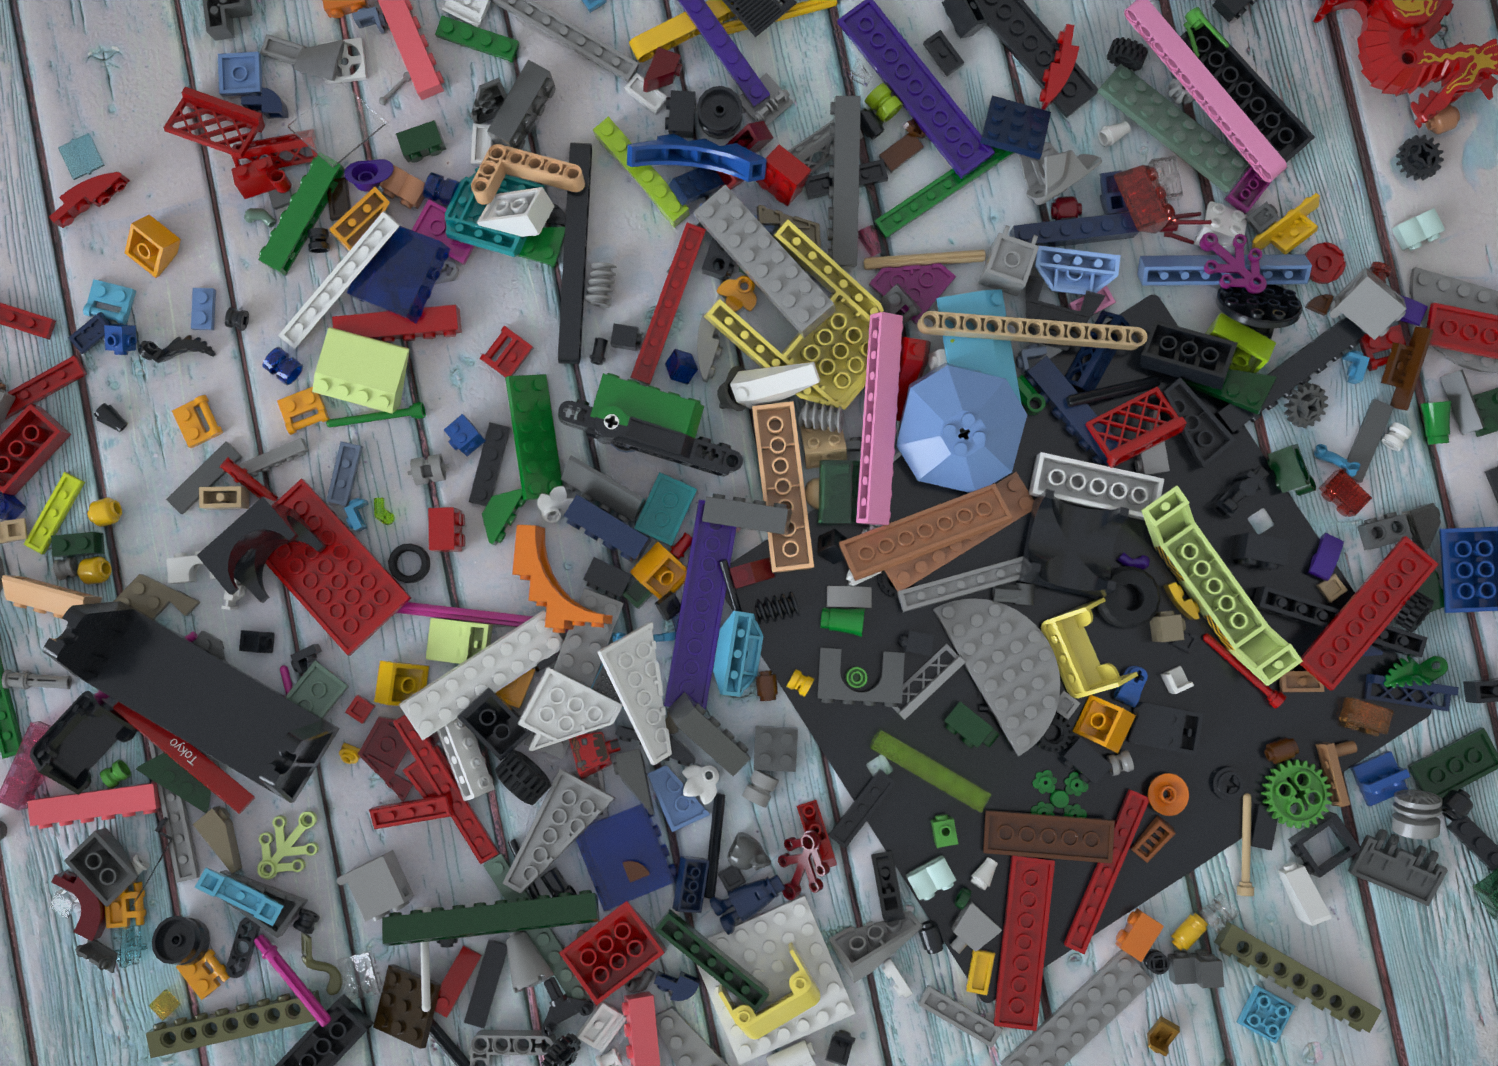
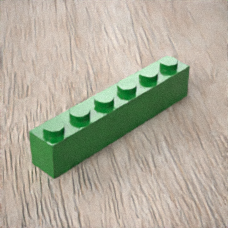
(302, 214)

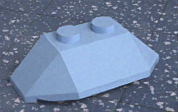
(1075, 269)

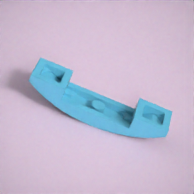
(239, 895)

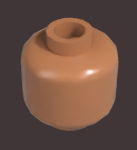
(1444, 121)

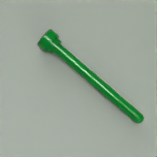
(416, 410)

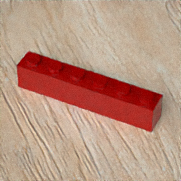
(390, 326)

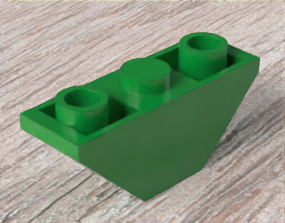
(501, 513)

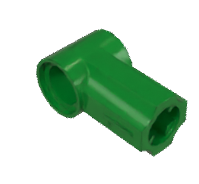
(1027, 394)

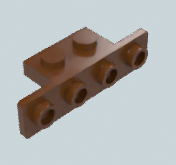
(1405, 367)

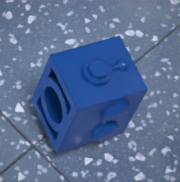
(464, 435)

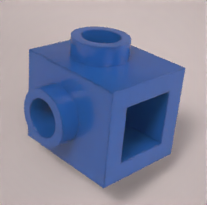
(120, 338)

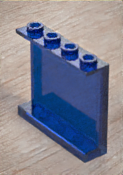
(401, 274)
(619, 839)

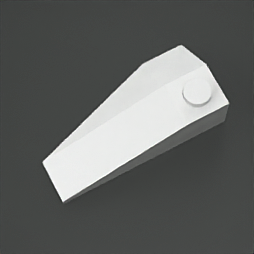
(772, 383)

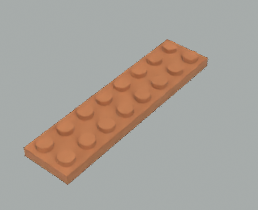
(1019, 504)
(925, 532)

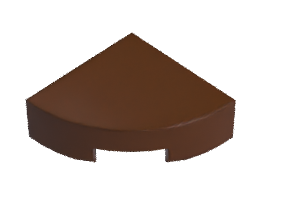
(913, 128)
(1320, 304)
(635, 870)

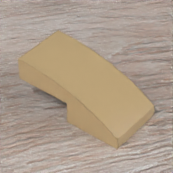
(13, 530)

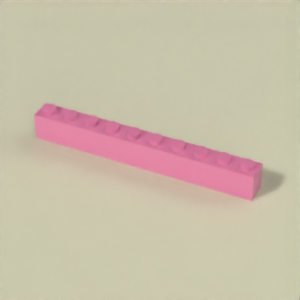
(879, 419)

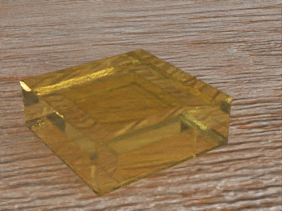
(164, 1004)

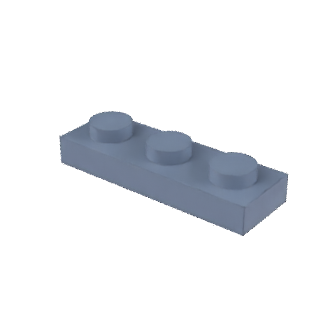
(344, 473)

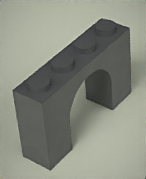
(887, 690)

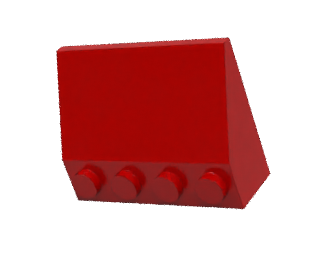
(612, 952)

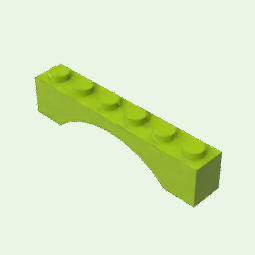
(646, 176)

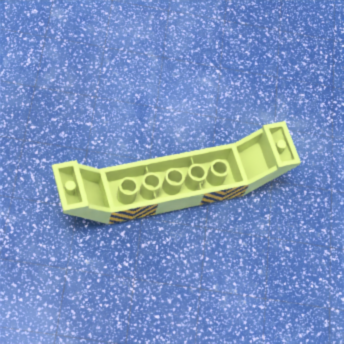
(1216, 589)

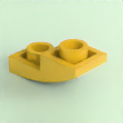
(1187, 606)

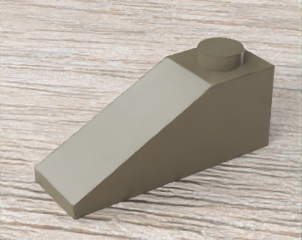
(220, 835)

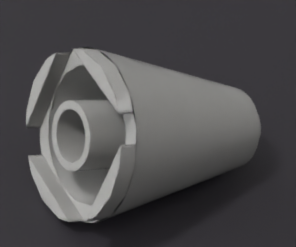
(525, 962)

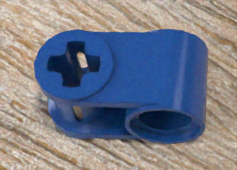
(1131, 691)

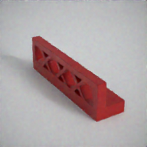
(276, 144)

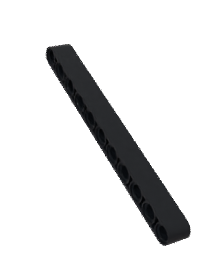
(575, 260)

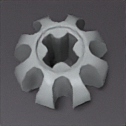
(1178, 93)

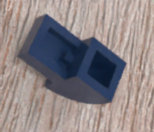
(269, 103)
(1111, 197)
(682, 988)

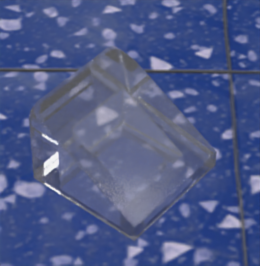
(63, 903)

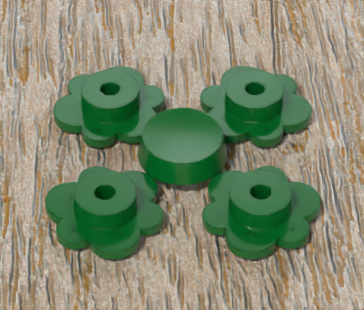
(1059, 798)

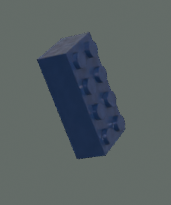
(608, 528)

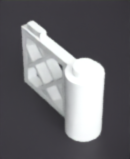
(796, 1055)

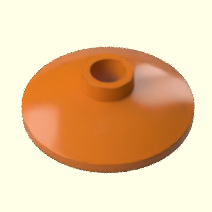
(1177, 794)

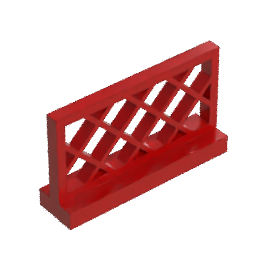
(222, 111)
(1139, 443)

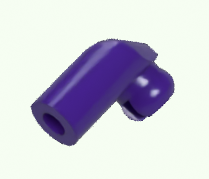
(1141, 562)

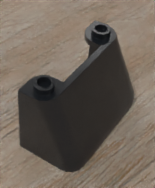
(79, 741)

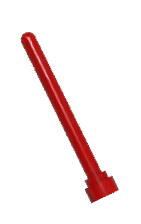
(1275, 697)

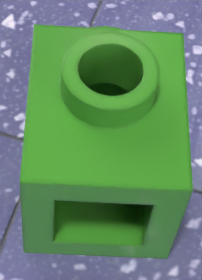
(944, 831)

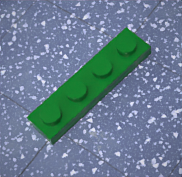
(477, 38)

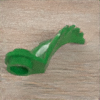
(1416, 672)

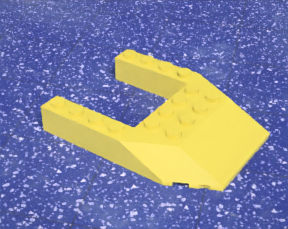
(835, 346)

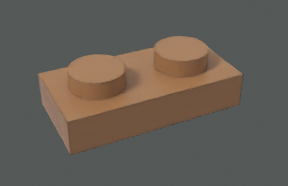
(1300, 682)

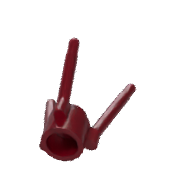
(1168, 231)

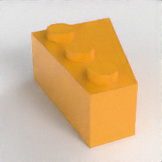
(359, 218)

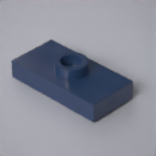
(90, 333)

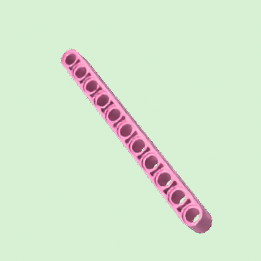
(1205, 89)

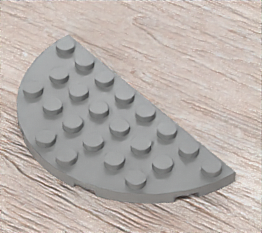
(1432, 287)
(1008, 664)

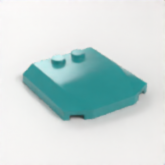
(465, 211)

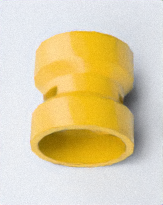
(800, 682)

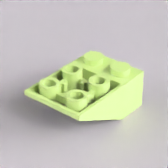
(456, 640)

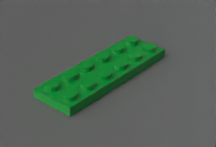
(534, 434)

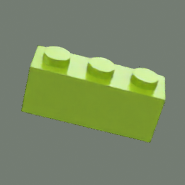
(1252, 348)

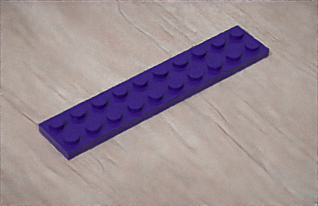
(915, 87)
(700, 611)

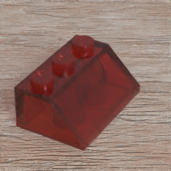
(1145, 198)

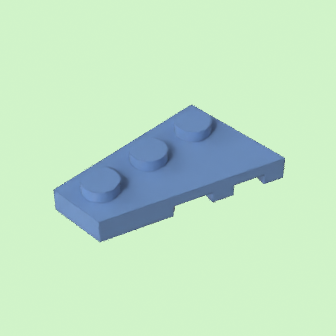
(677, 808)

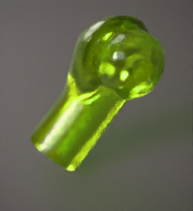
(381, 513)

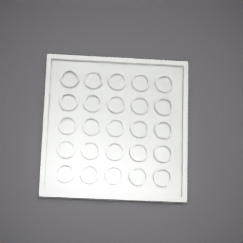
(763, 951)

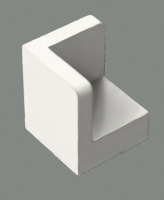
(1176, 680)

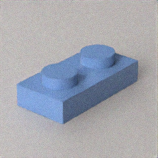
(203, 308)

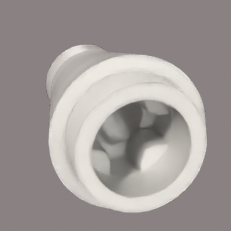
(1110, 134)
(983, 875)

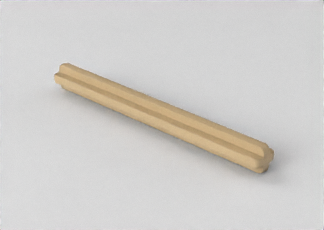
(924, 259)

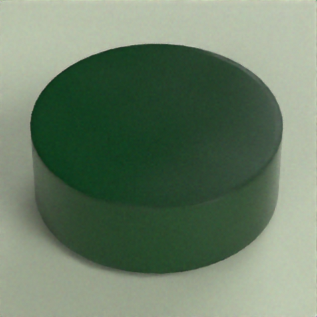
(962, 898)

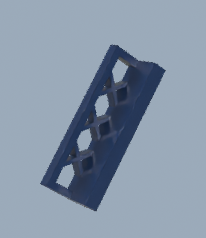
(1101, 357)
(1434, 688)

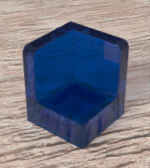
(681, 366)

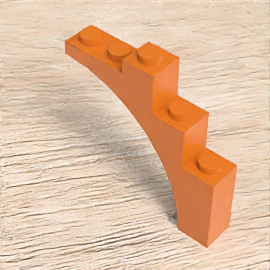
(533, 565)

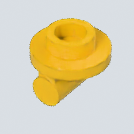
(349, 753)

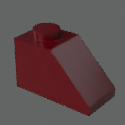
(662, 70)
(753, 136)
(752, 573)

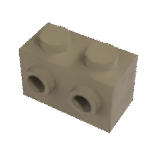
(1167, 627)

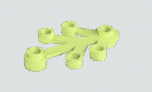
(285, 848)

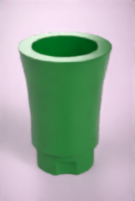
(1437, 421)
(843, 620)

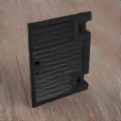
(758, 14)

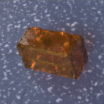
(1365, 715)

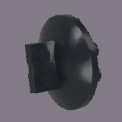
(1262, 311)

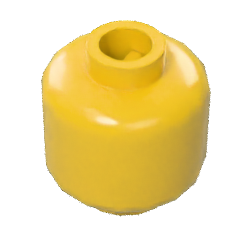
(104, 512)
(94, 570)

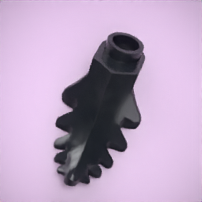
(150, 350)

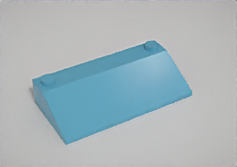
(985, 355)

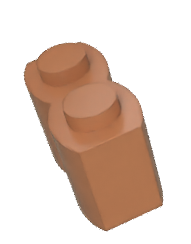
(404, 187)

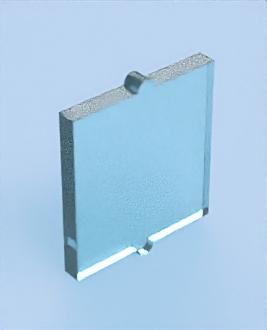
(81, 156)

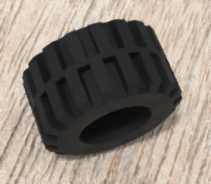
(522, 777)

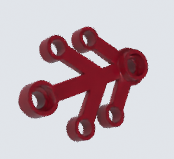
(811, 843)

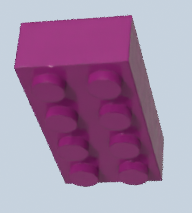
(1247, 191)

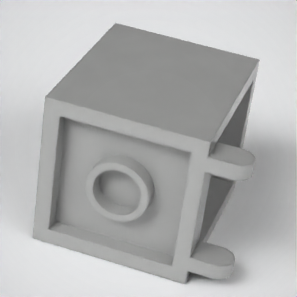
(1009, 263)
(1369, 304)
(378, 886)

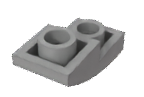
(849, 597)

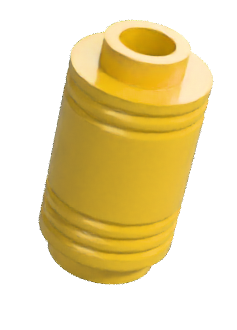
(1188, 932)

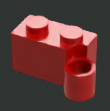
(260, 178)

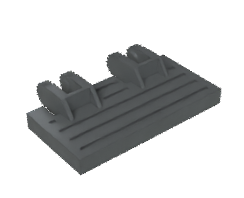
(1400, 871)

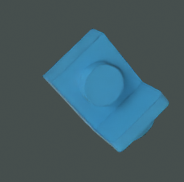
(1356, 370)

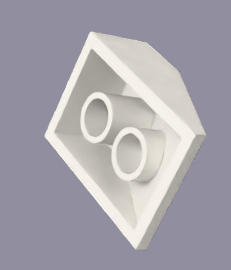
(518, 212)

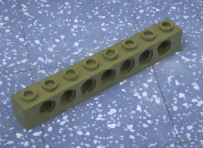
(1364, 1013)
(161, 1043)

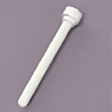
(425, 970)

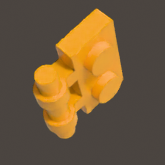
(119, 912)
(201, 978)

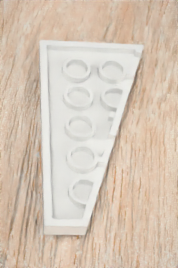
(638, 683)

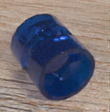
(438, 188)
(285, 368)

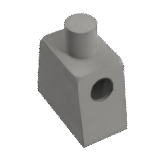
(973, 928)

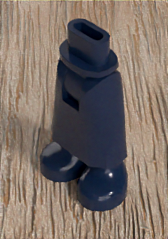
(746, 900)

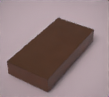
(901, 151)

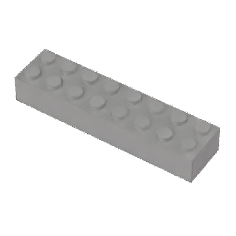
(765, 261)

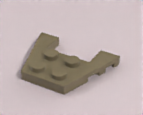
(771, 217)
(153, 597)

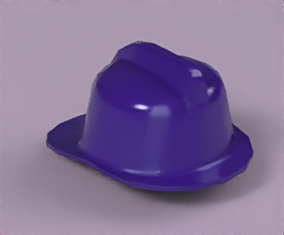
(368, 174)

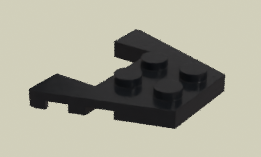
(1045, 311)

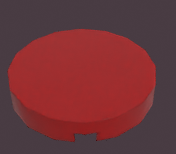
(1326, 262)

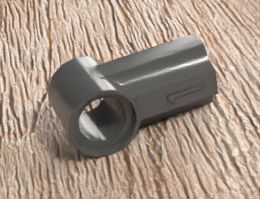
(1019, 594)

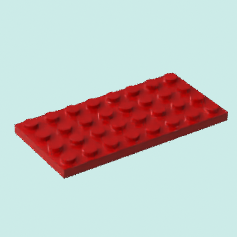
(342, 583)

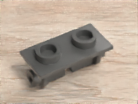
(98, 954)

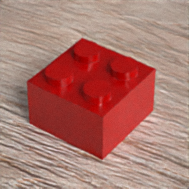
(784, 175)
(446, 529)

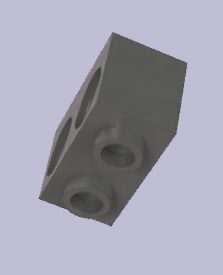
(1385, 534)

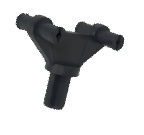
(562, 1007)

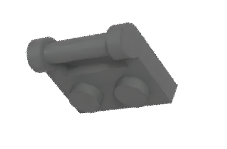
(896, 299)

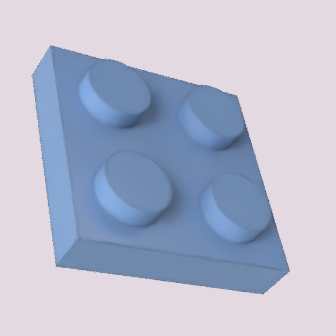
(239, 73)

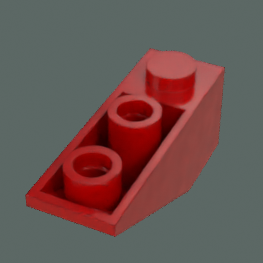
(812, 820)

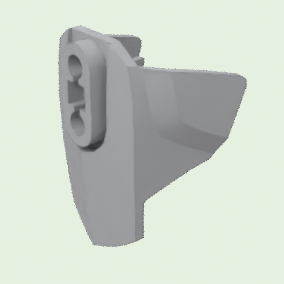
(1054, 172)

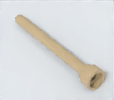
(1245, 886)

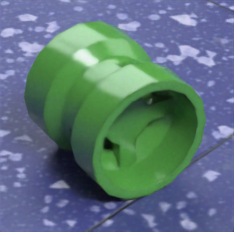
(856, 677)
(116, 773)

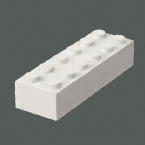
(1094, 484)

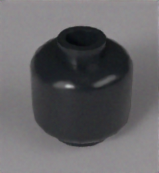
(1456, 805)

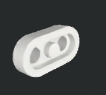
(892, 971)

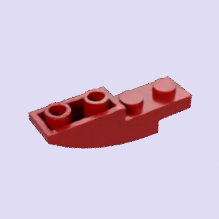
(1060, 70)
(80, 197)

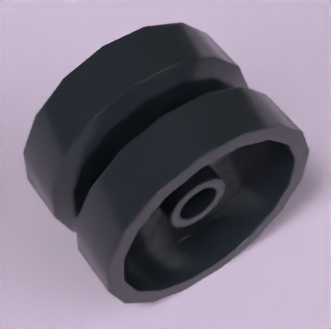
(718, 124)
(180, 940)

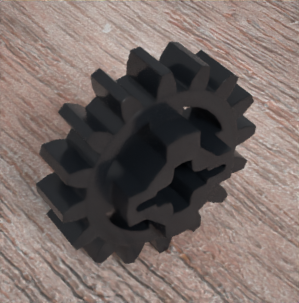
(1420, 155)
(562, 1052)

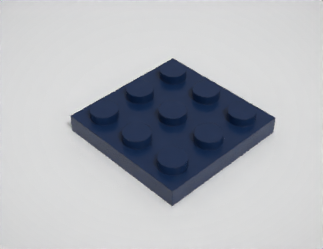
(1015, 127)

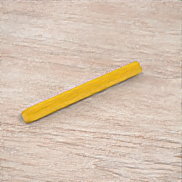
(799, 9)

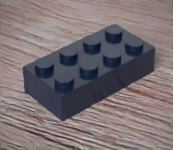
(695, 185)
(690, 884)

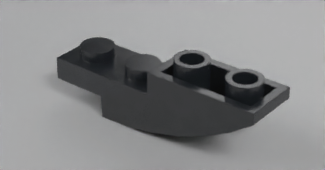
(678, 750)

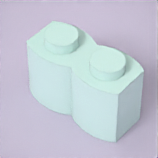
(1418, 229)
(930, 878)

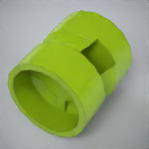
(882, 101)

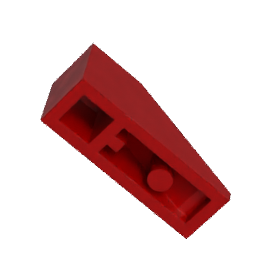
(456, 980)

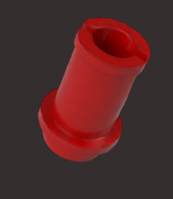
(681, 546)

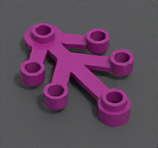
(1234, 265)

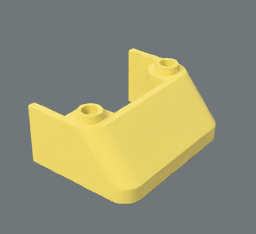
(1076, 656)
(803, 997)

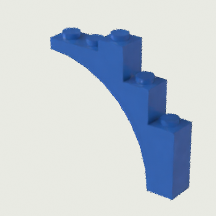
(700, 153)

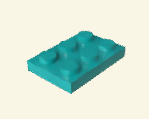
(665, 509)

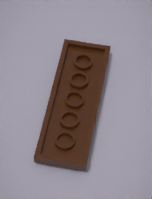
(1048, 836)

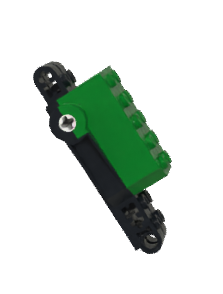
(650, 424)

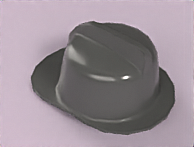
(725, 392)

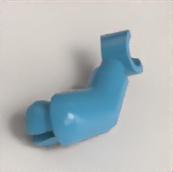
(1322, 453)

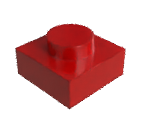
(360, 709)

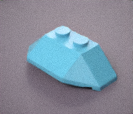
(737, 653)

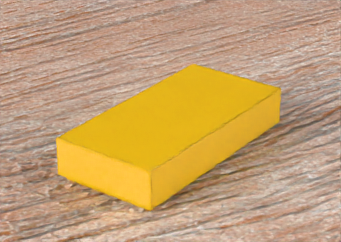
(980, 972)

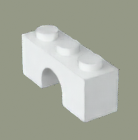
(184, 568)

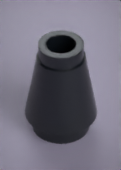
(109, 416)

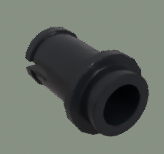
(599, 351)

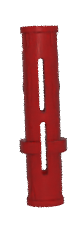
(240, 475)

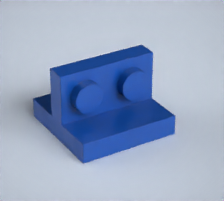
(1379, 778)

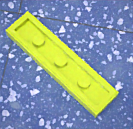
(54, 513)

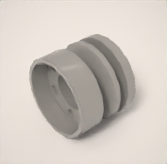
(1416, 814)

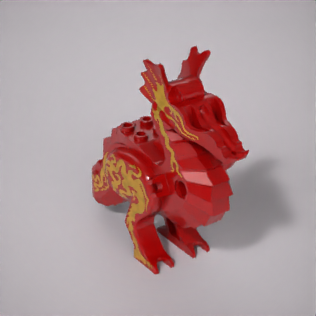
(1401, 57)

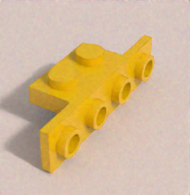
(1291, 229)

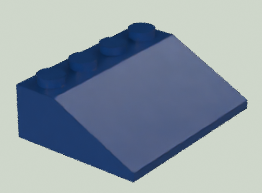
(1469, 569)

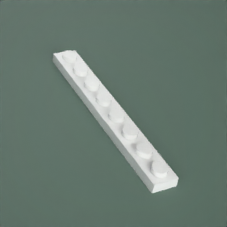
(339, 279)

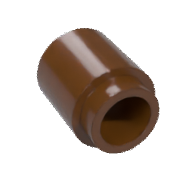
(766, 685)
(1281, 750)

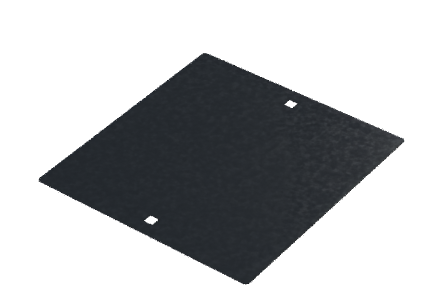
(1235, 712)

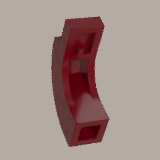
(92, 918)

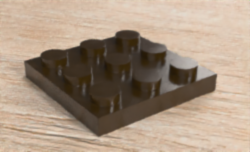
(401, 1007)

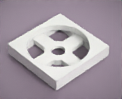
(361, 73)

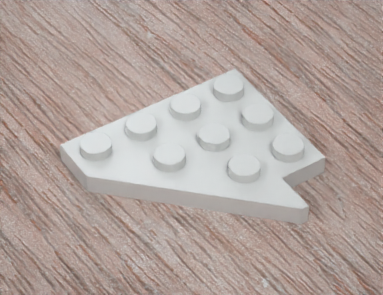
(565, 710)

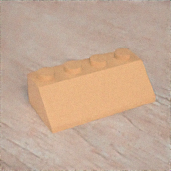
(43, 595)

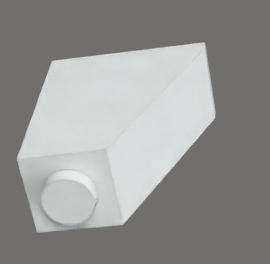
(1303, 894)

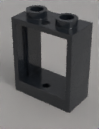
(1341, 832)

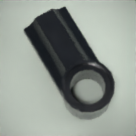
(556, 883)

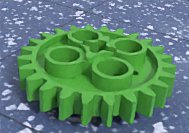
(1311, 783)

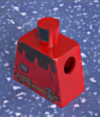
(592, 752)

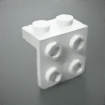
(1225, 225)

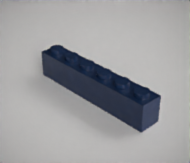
(1078, 230)
(1055, 389)

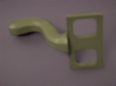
(335, 980)

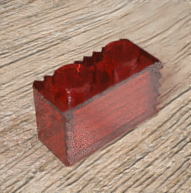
(1344, 493)

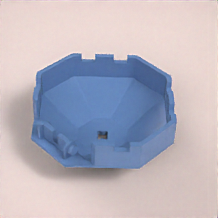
(954, 400)

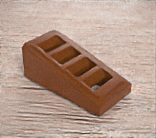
(1147, 834)

